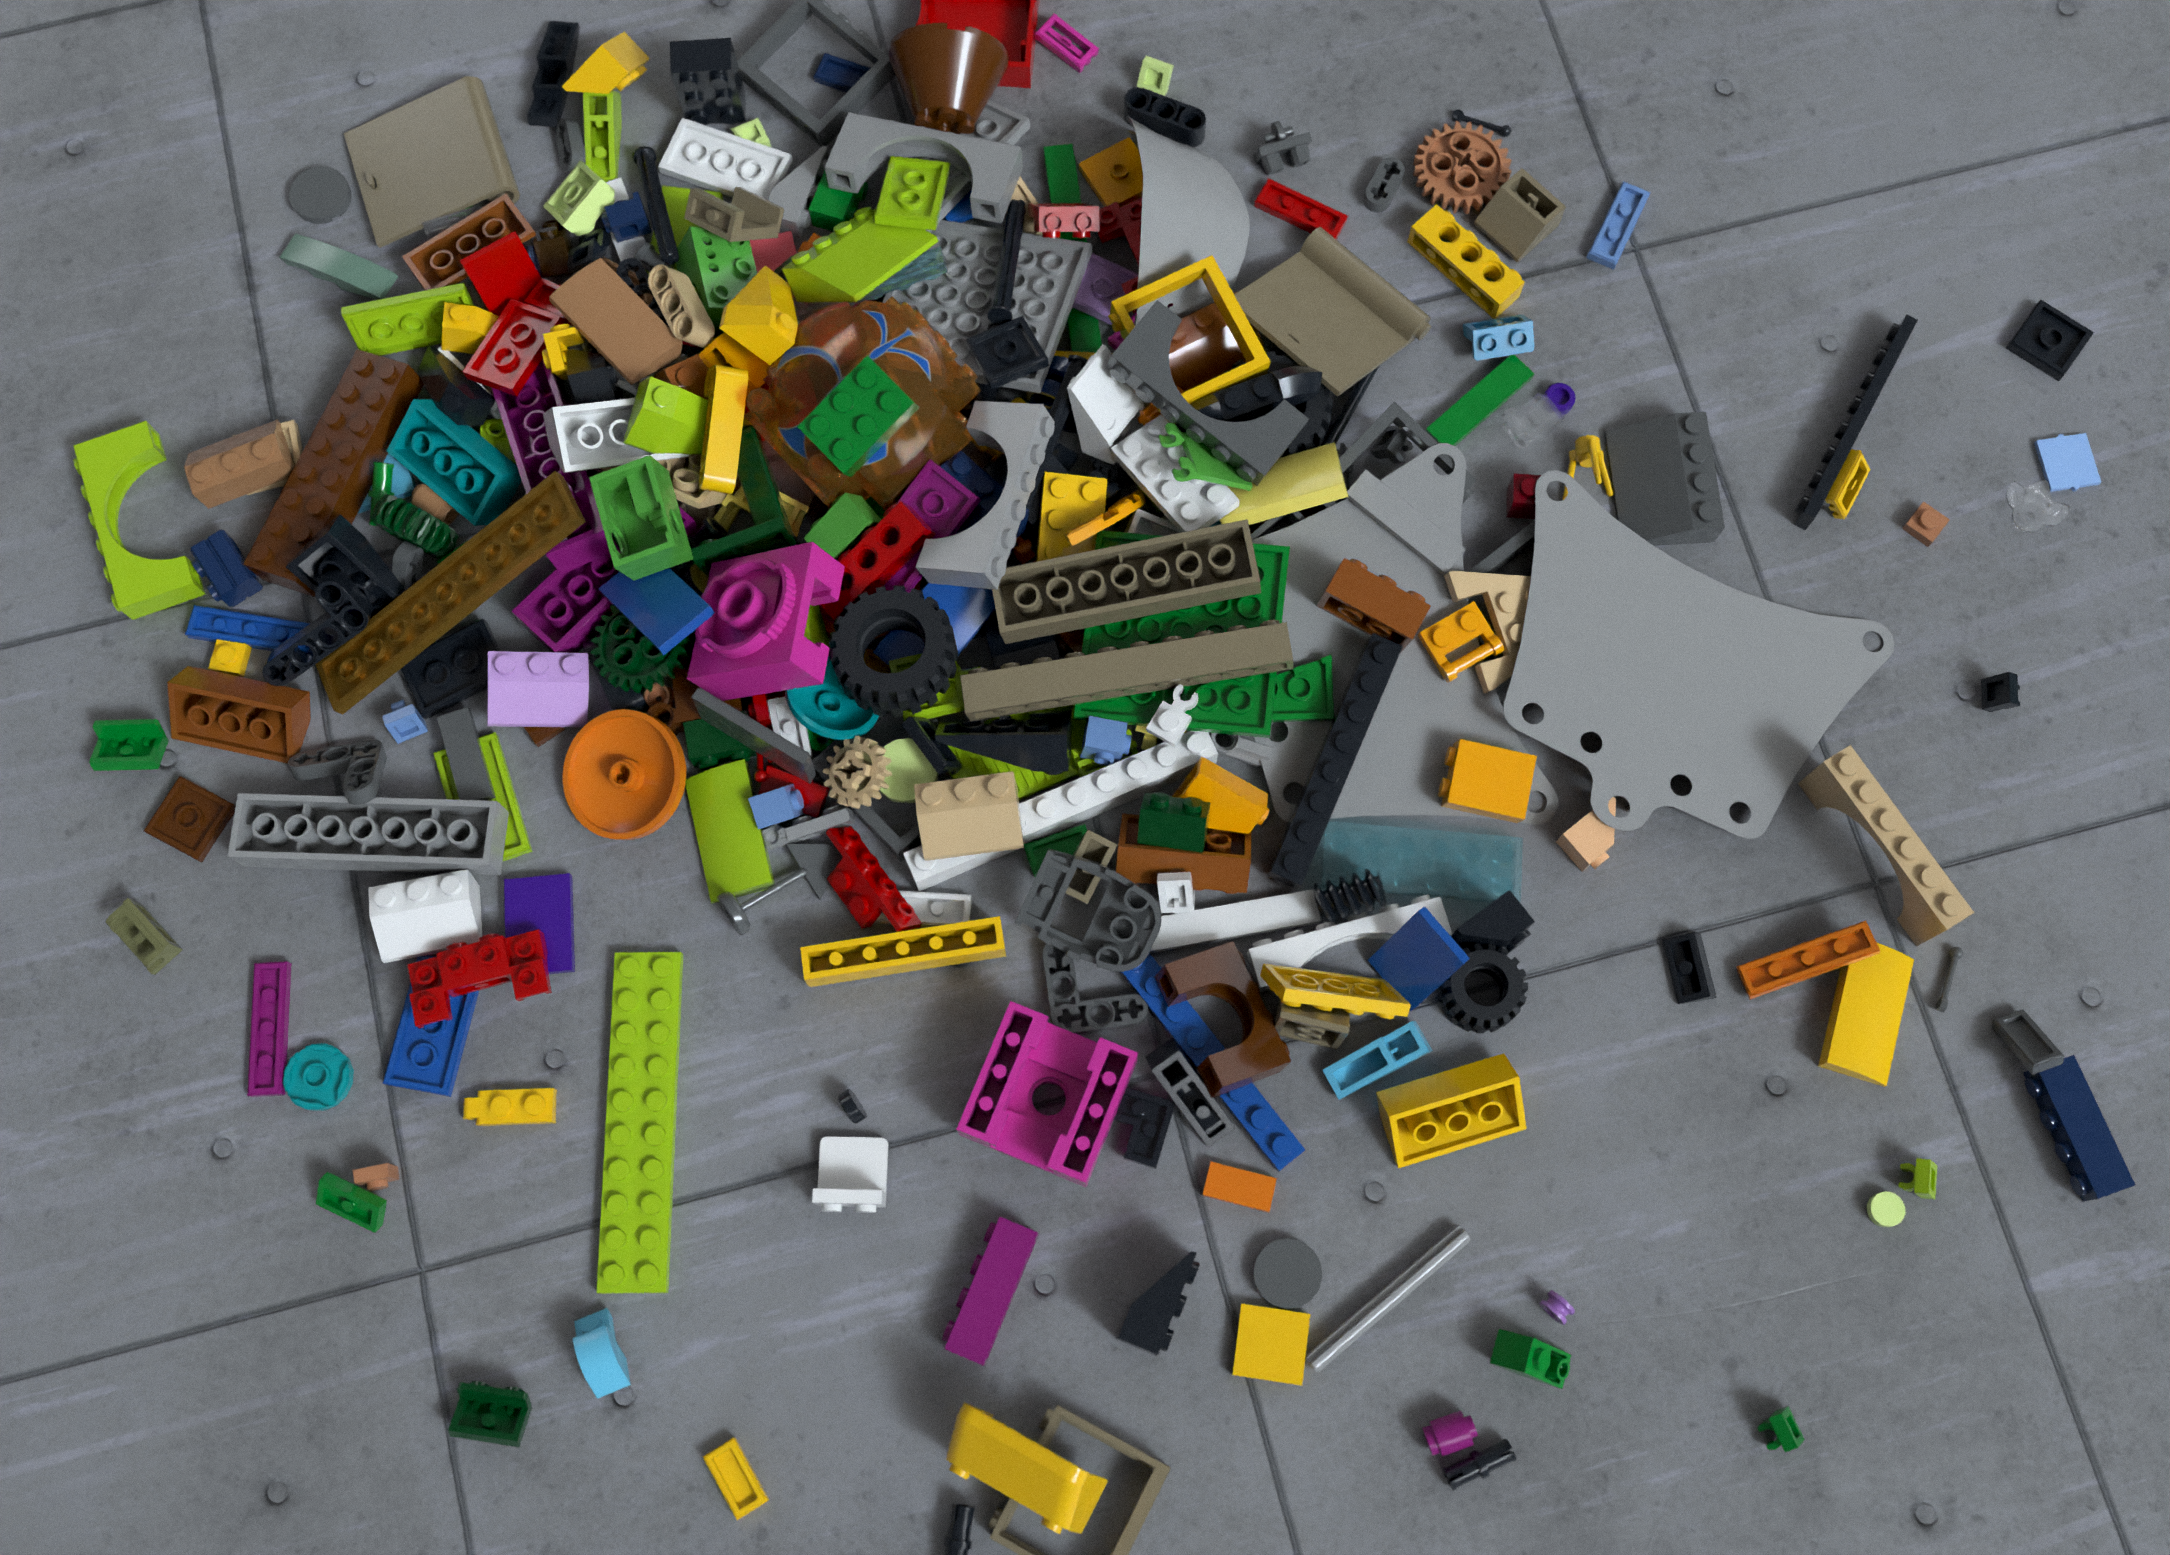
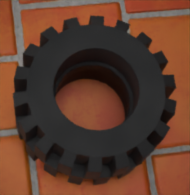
(1510, 984)

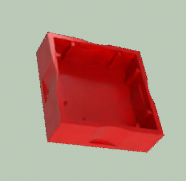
(1006, 20)

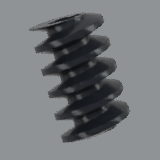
(1350, 895)

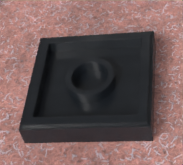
(2049, 340)
(1007, 352)

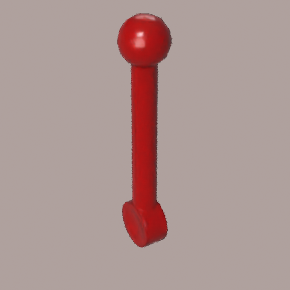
(760, 775)

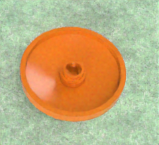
(624, 774)

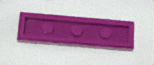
(269, 1029)

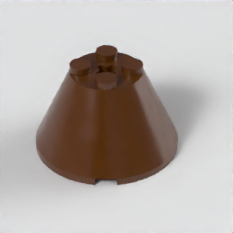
(947, 74)

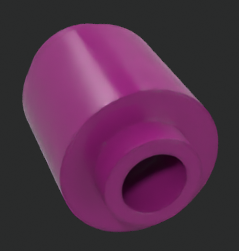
(1449, 1433)

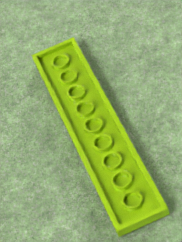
(640, 1124)

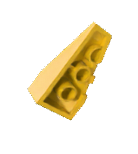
(762, 316)

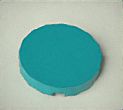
(318, 1077)

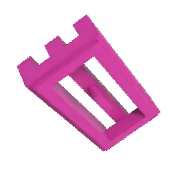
(1063, 46)

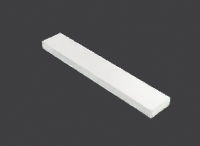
(1237, 920)

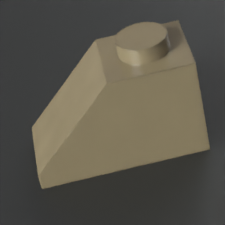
(1094, 848)

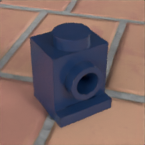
(627, 219)

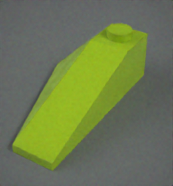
(667, 419)

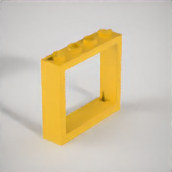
(1230, 309)

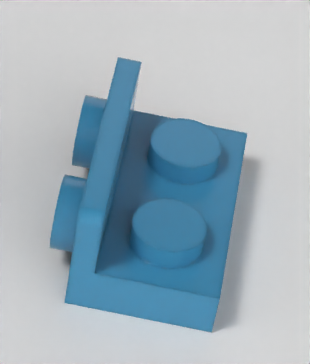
(1500, 336)

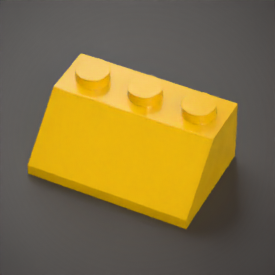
(610, 67)

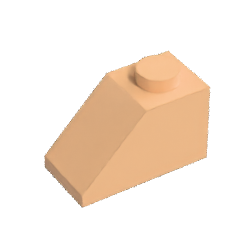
(1589, 840)

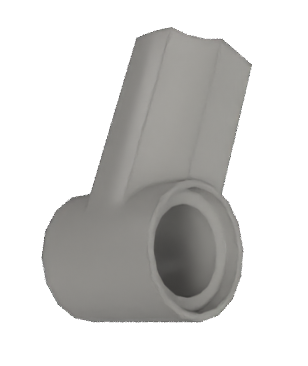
(1244, 749)

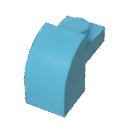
(599, 1354)

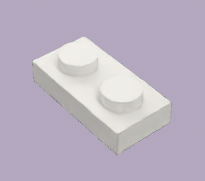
(787, 725)

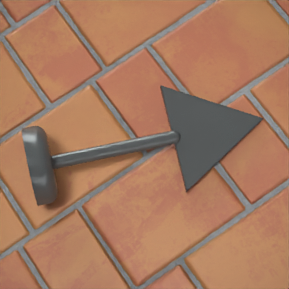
(815, 863)

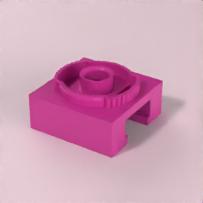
(760, 622)
(1037, 1053)

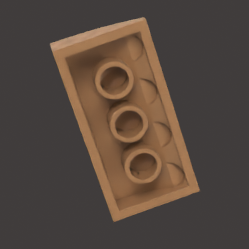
(616, 321)

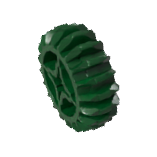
(414, 525)

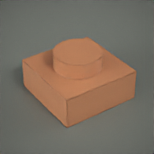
(1925, 524)
(376, 1176)

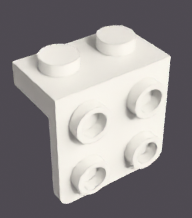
(852, 1174)

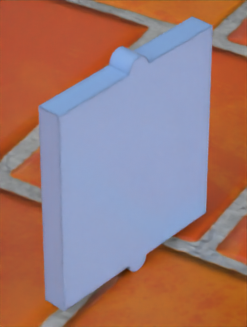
(2067, 462)

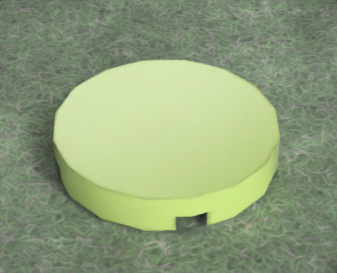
(908, 768)

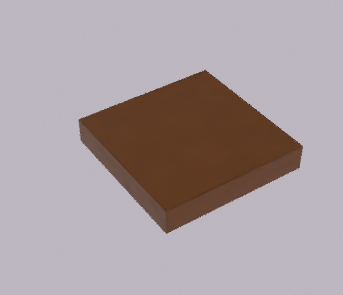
(190, 819)

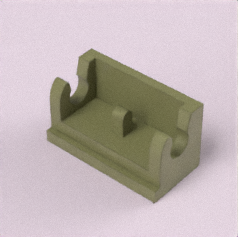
(143, 935)

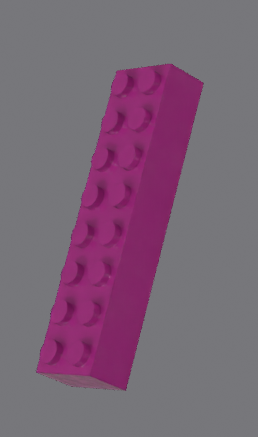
(535, 462)

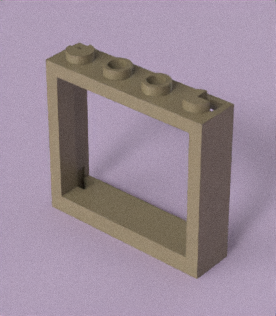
(1050, 1424)

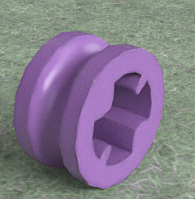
(1557, 1307)

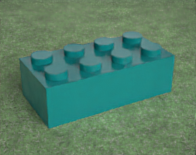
(455, 462)

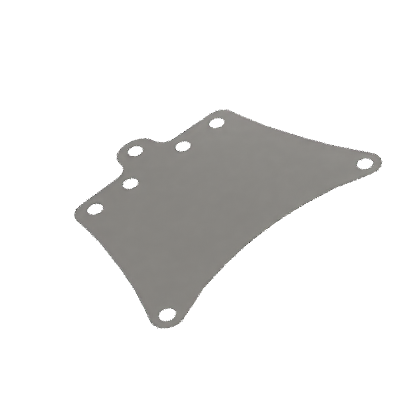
(1673, 671)
(1419, 711)

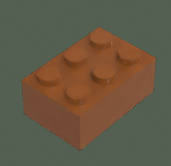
(1373, 603)

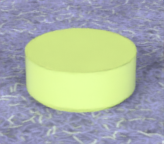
(1886, 1209)

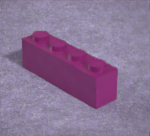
(991, 1290)

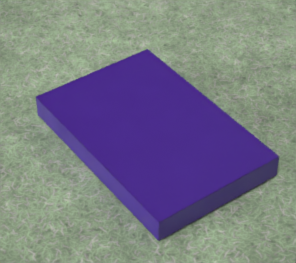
(547, 906)

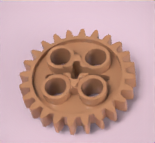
(1461, 167)

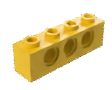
(1468, 276)

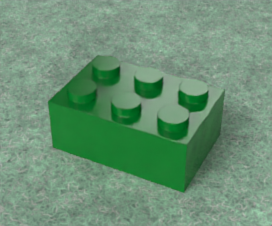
(858, 416)

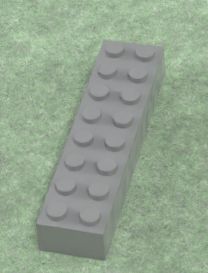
(368, 836)

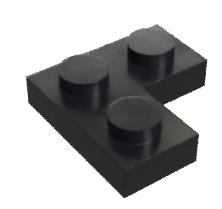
(1150, 1123)

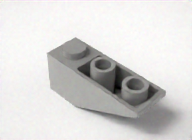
(797, 192)

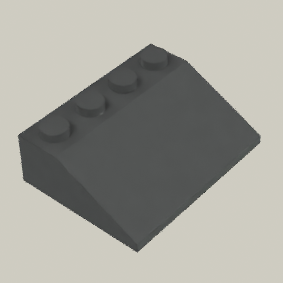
(1666, 479)

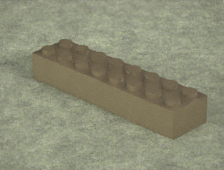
(1126, 582)

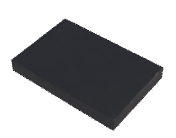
(450, 669)

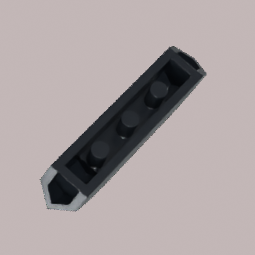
(1260, 395)

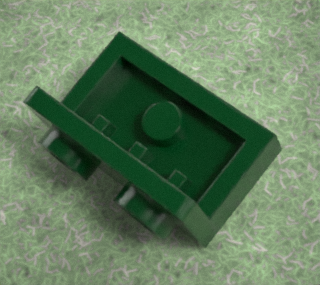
(490, 1414)

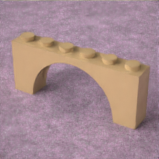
(1929, 896)

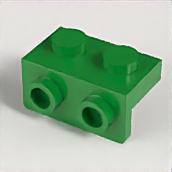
(128, 745)

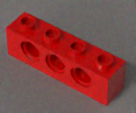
(889, 558)

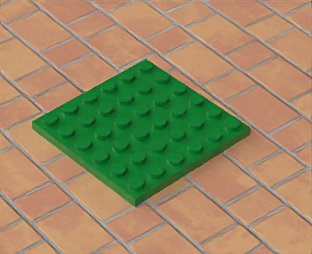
(1223, 706)

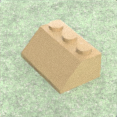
(969, 816)

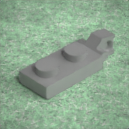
(807, 828)

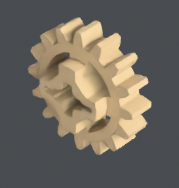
(855, 774)

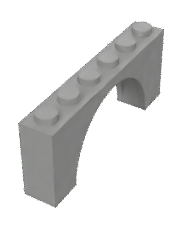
(869, 142)
(981, 552)

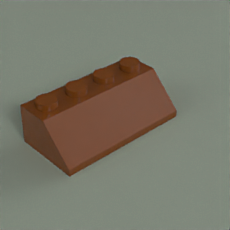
(438, 259)
(1203, 348)
(238, 714)
(1220, 867)

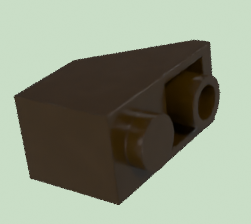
(552, 248)

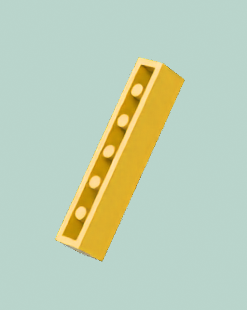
(903, 951)

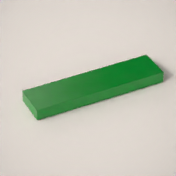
(1480, 401)

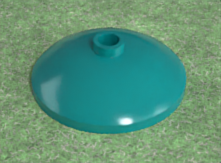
(829, 710)

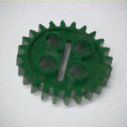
(645, 666)

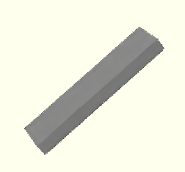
(1405, 522)

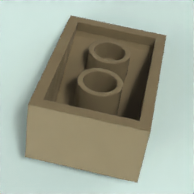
(1312, 1024)

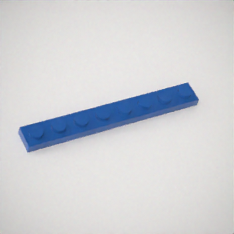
(1198, 1043)

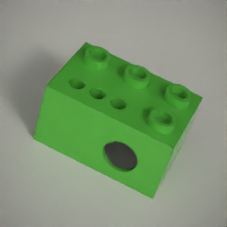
(715, 268)
(644, 516)

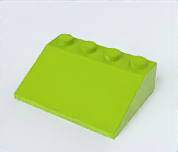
(854, 259)

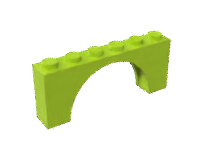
(108, 471)

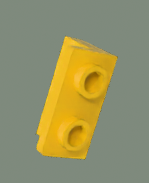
(556, 347)

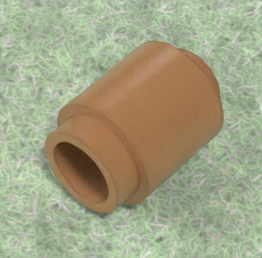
(432, 503)

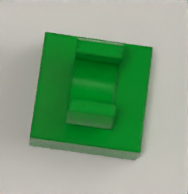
(1785, 1428)

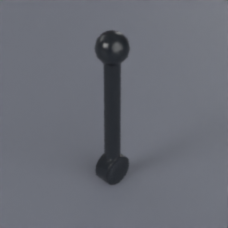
(1459, 116)

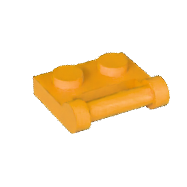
(1455, 632)

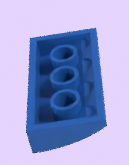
(967, 612)

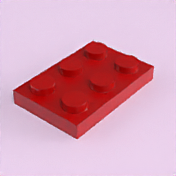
(512, 348)

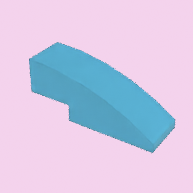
(1377, 1060)

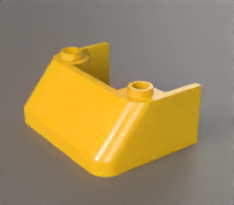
(1023, 1470)

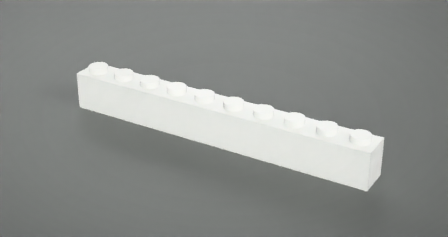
(1081, 801)

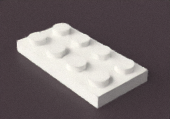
(723, 161)
(1186, 504)

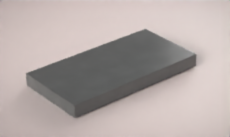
(754, 735)

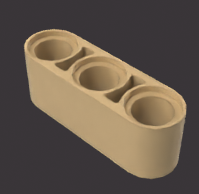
(681, 306)

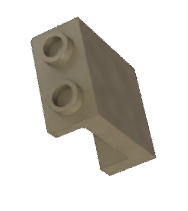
(741, 220)

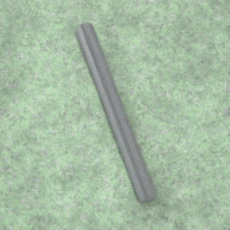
(1387, 1298)

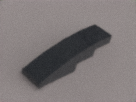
(555, 66)

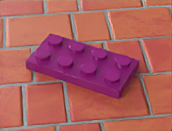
(941, 504)

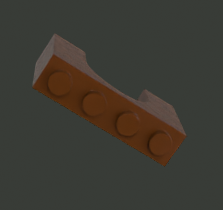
(1224, 975)

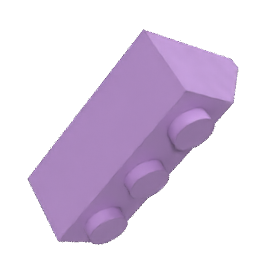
(537, 689)

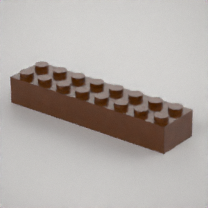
(336, 463)

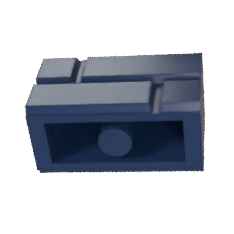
(223, 565)

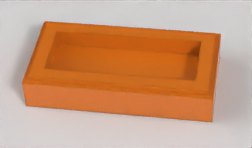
(1239, 1187)

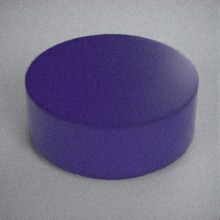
(1561, 396)

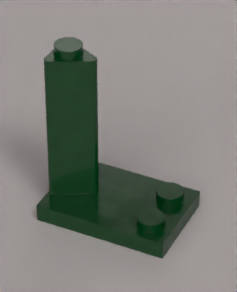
(770, 519)

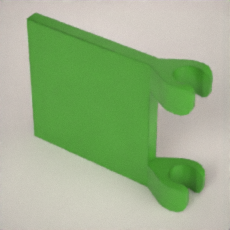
(1200, 461)

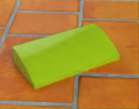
(727, 831)

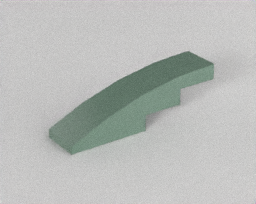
(339, 266)

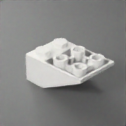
(1102, 407)

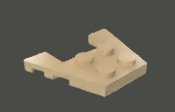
(1506, 603)

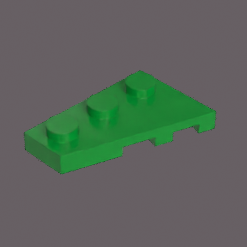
(1305, 693)

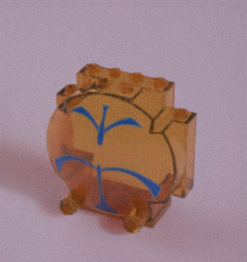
(823, 354)

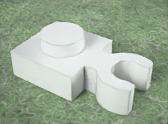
(1171, 720)

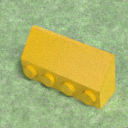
(1452, 1110)

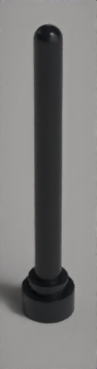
(1349, 408)

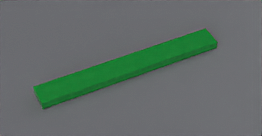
(1064, 188)

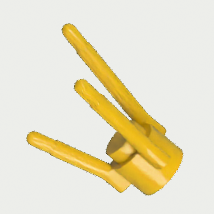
(1589, 454)

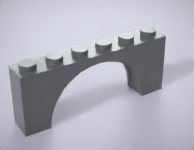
(1247, 445)

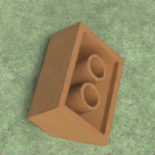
(239, 465)

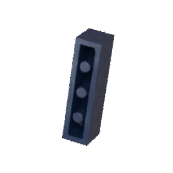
(2079, 1130)

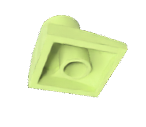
(580, 200)

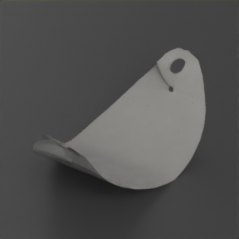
(1185, 216)

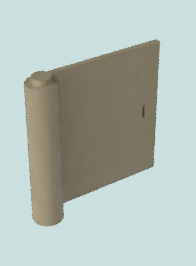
(430, 159)
(1332, 312)

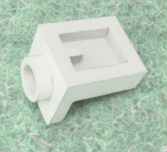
(1176, 892)

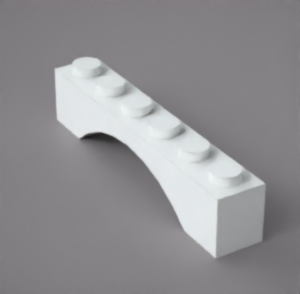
(1300, 948)

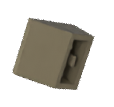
(1520, 215)

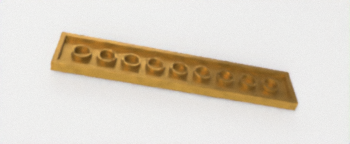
(450, 592)

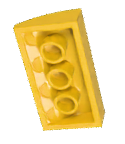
(1867, 1016)

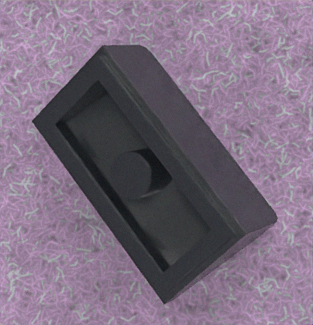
(1689, 968)

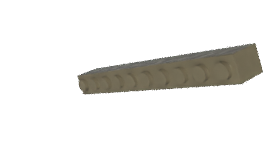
(1127, 671)

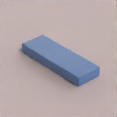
(1618, 225)

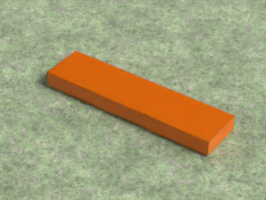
(1808, 960)

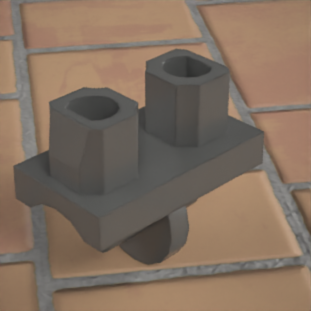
(1271, 154)

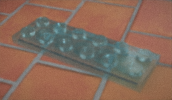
(1424, 860)

